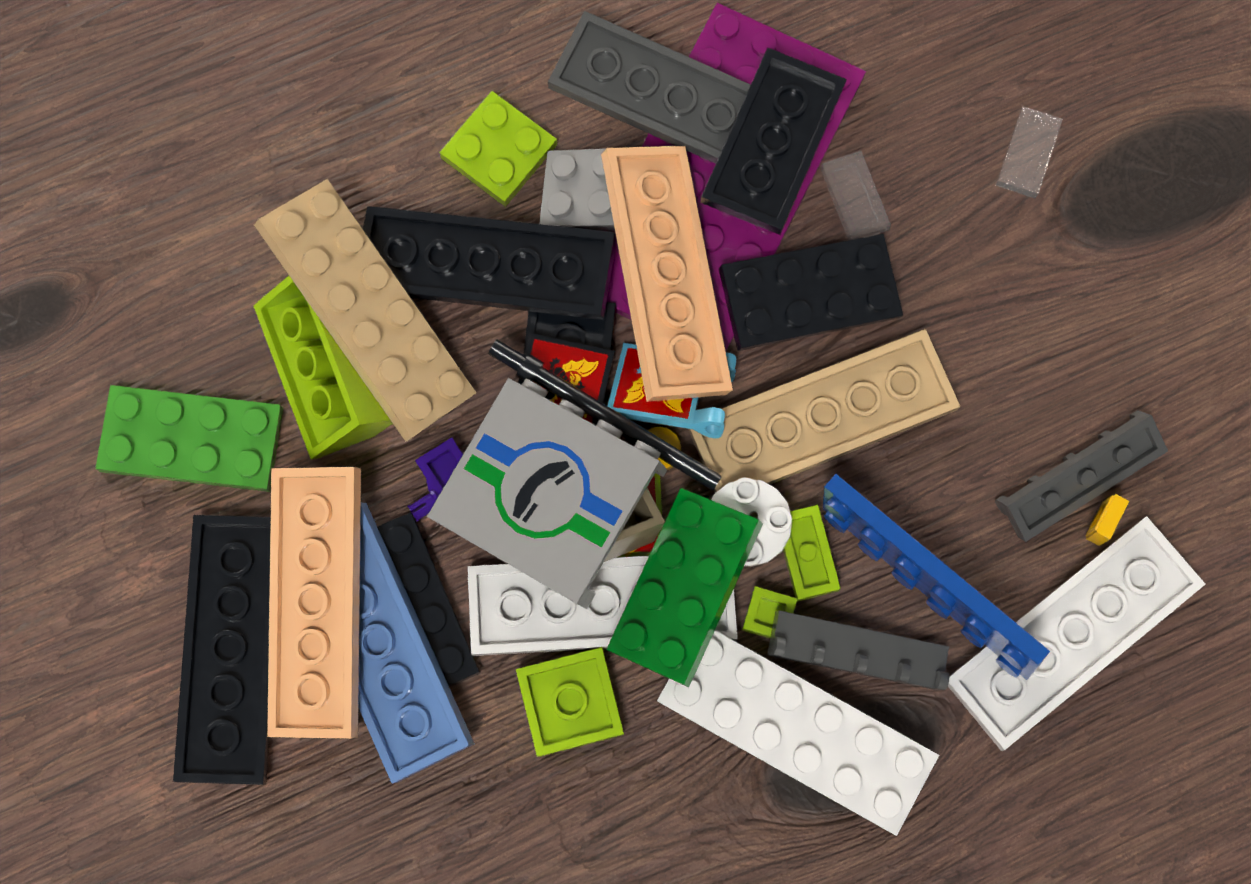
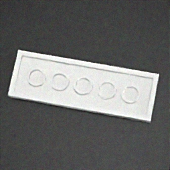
(524, 616)
(1084, 629)
(804, 732)

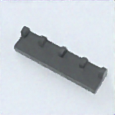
(1083, 476)
(859, 651)

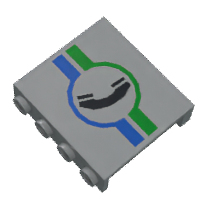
(546, 489)

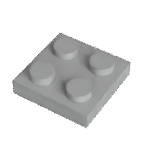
(576, 191)

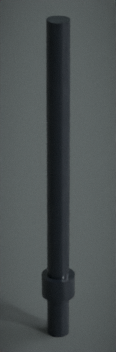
(532, 369)

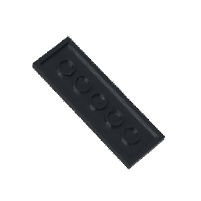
(495, 261)
(225, 654)

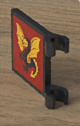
(574, 362)

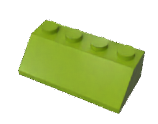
(320, 382)

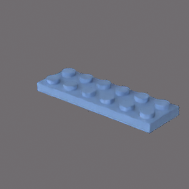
(399, 677)

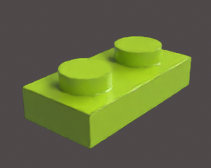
(810, 556)

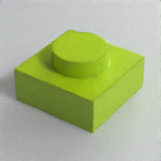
(762, 610)

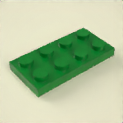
(684, 587)

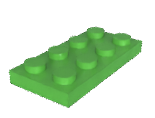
(189, 438)

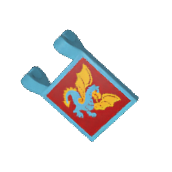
(630, 399)

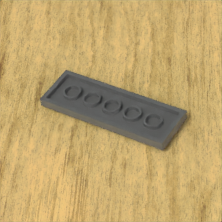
(649, 86)

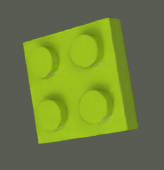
(498, 148)
(569, 702)

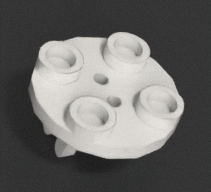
(772, 509)

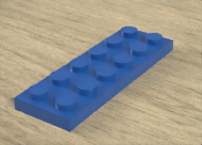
(919, 568)

